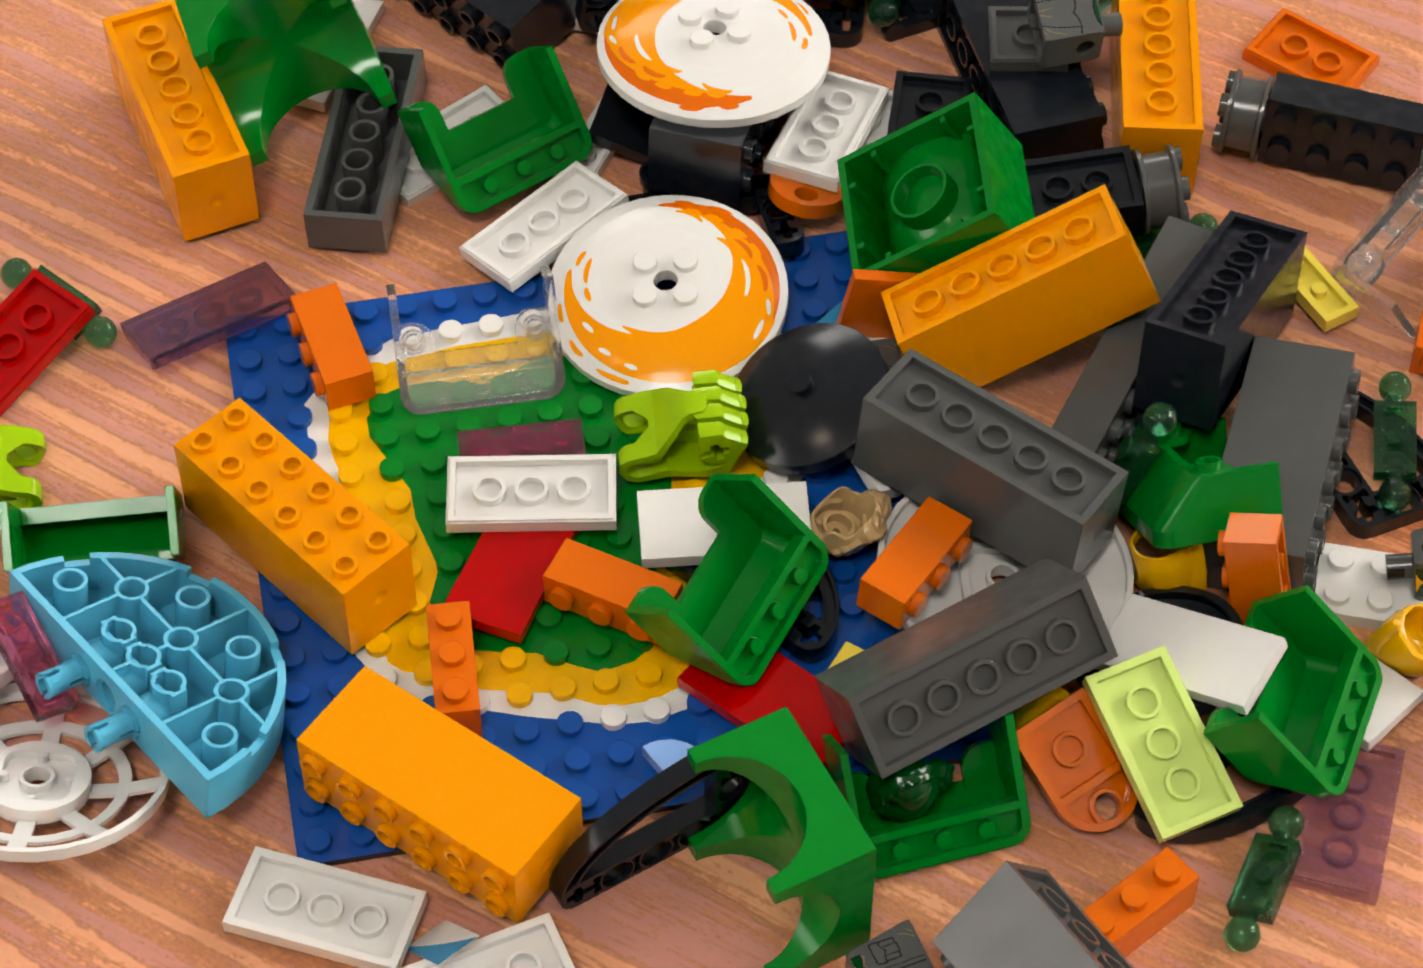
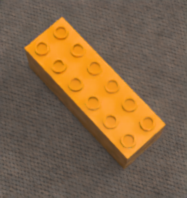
(1157, 79)
(181, 121)
(1024, 291)
(296, 525)
(439, 793)

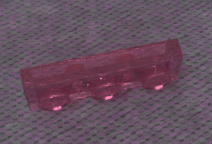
(542, 438)
(28, 653)

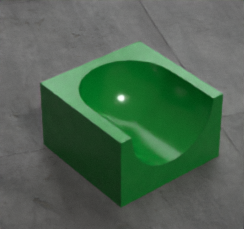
(933, 189)

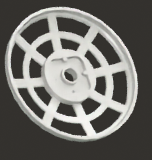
(65, 788)

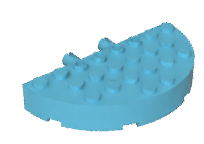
(170, 660)

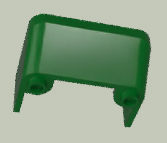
(1192, 492)
(74, 530)
(971, 817)

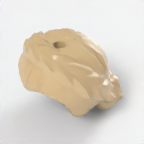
(850, 520)

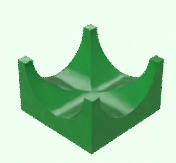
(280, 54)
(798, 826)

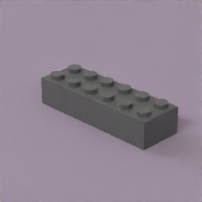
(364, 160)

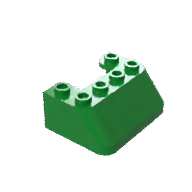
(507, 145)
(743, 588)
(1313, 707)

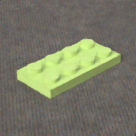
(1162, 744)

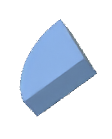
(665, 753)

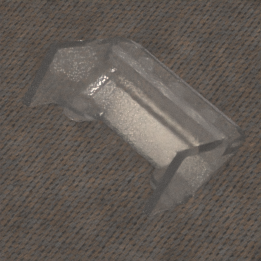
(1376, 246)
(482, 374)

